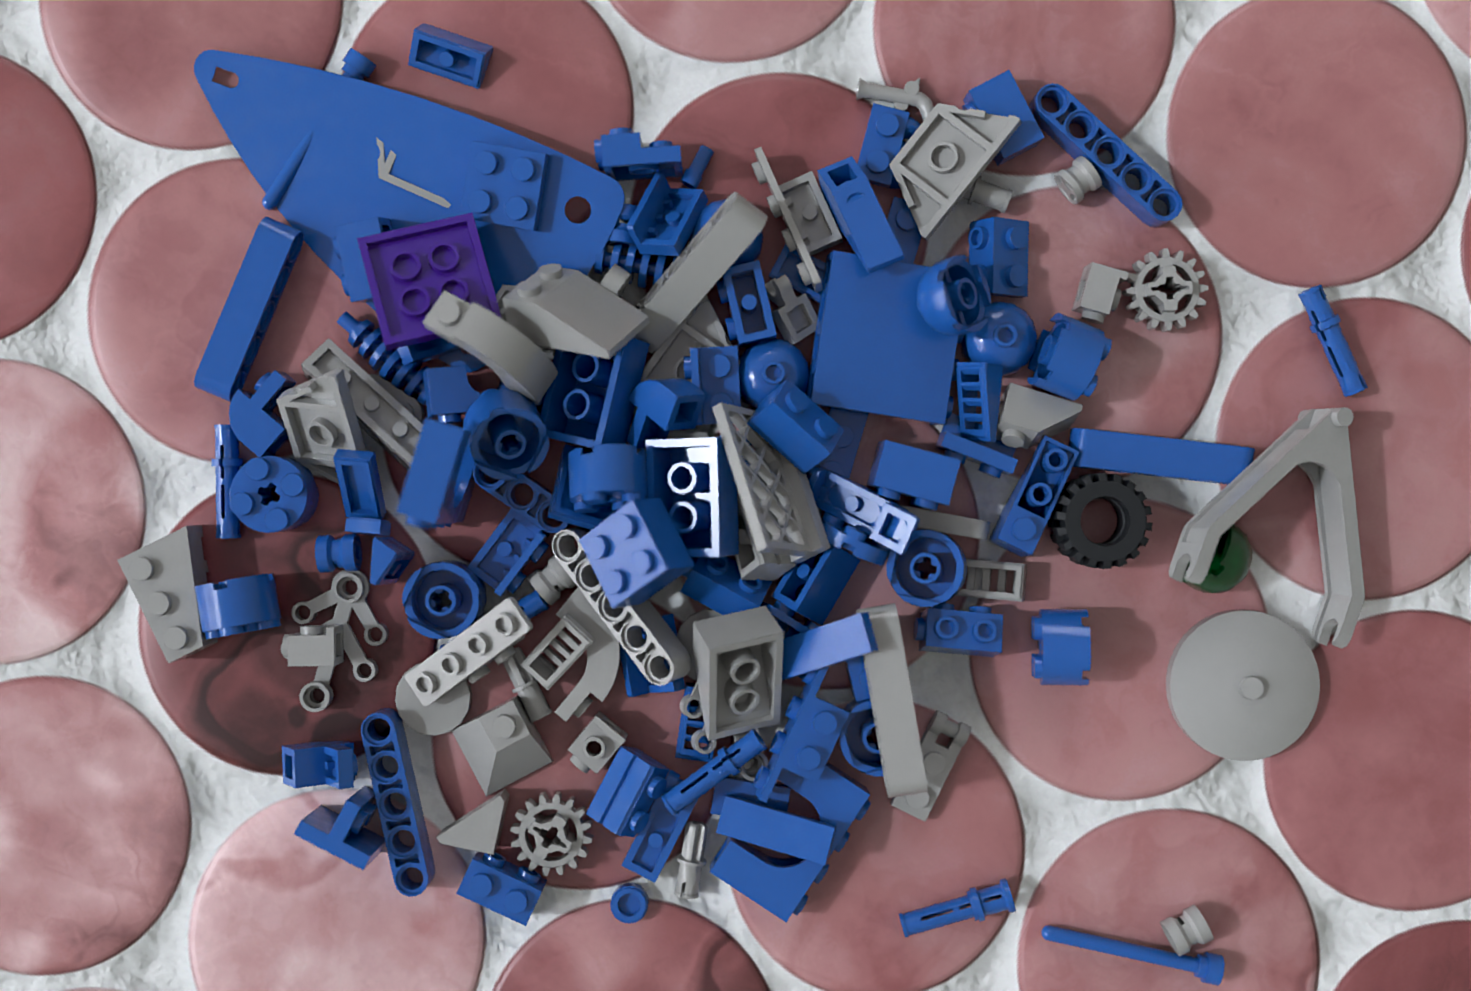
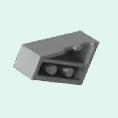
(164, 585)

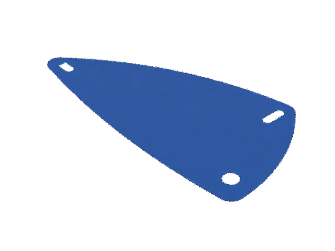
(340, 178)

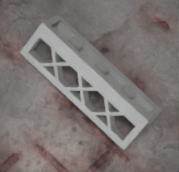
(375, 408)

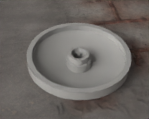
(1242, 684)

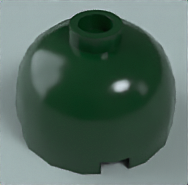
(1229, 563)

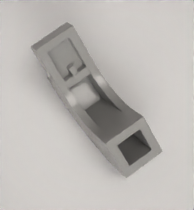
(495, 343)
(602, 657)

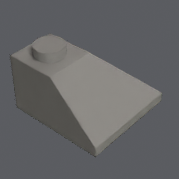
(502, 745)

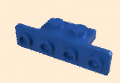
(806, 739)

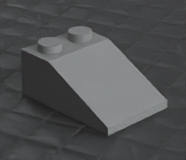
(572, 313)
(739, 671)

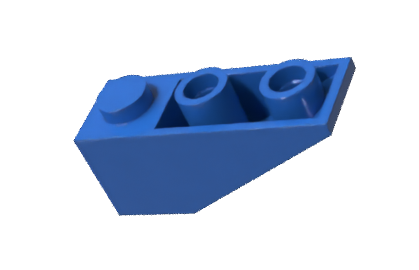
(859, 214)
(1034, 498)

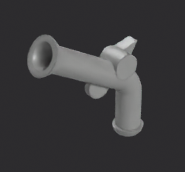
(900, 97)

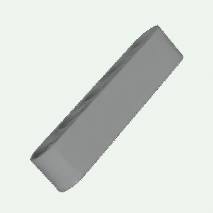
(699, 268)
(625, 623)
(893, 706)

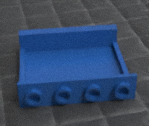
(876, 347)

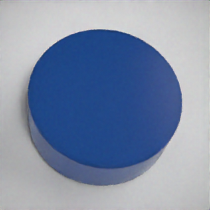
(629, 903)

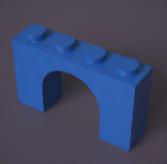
(438, 477)
(782, 883)

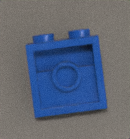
(625, 159)

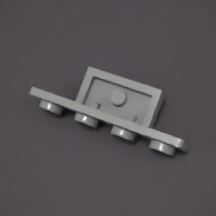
(804, 214)
(471, 652)

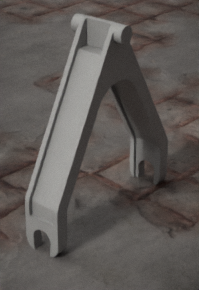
(1321, 449)

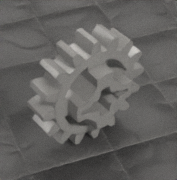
(1165, 305)
(539, 826)

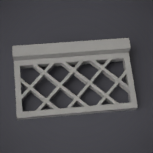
(786, 493)

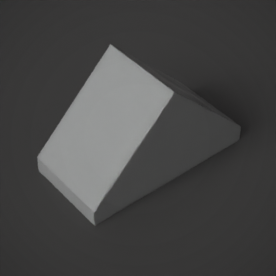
(479, 828)

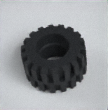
(1130, 521)

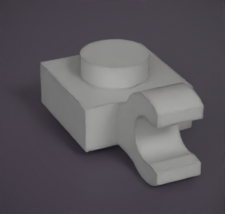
(794, 313)

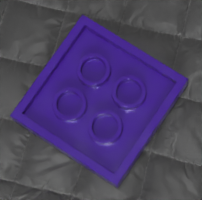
(415, 266)

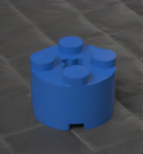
(1068, 358)
(506, 434)
(606, 477)
(253, 499)
(940, 586)
(238, 605)
(424, 606)
(1062, 647)
(853, 739)

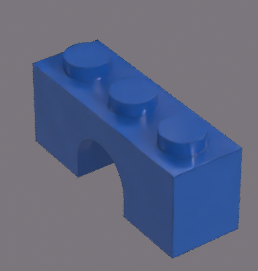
(450, 394)

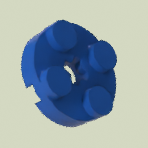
(854, 540)

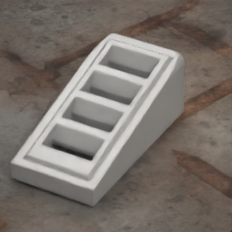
(1019, 580)
(541, 668)

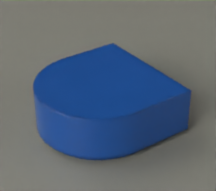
(368, 526)

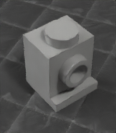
(1098, 292)
(314, 646)
(604, 732)

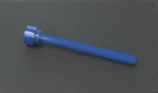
(355, 67)
(1207, 967)

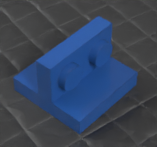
(344, 832)

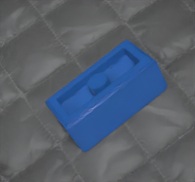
(449, 55)
(388, 560)

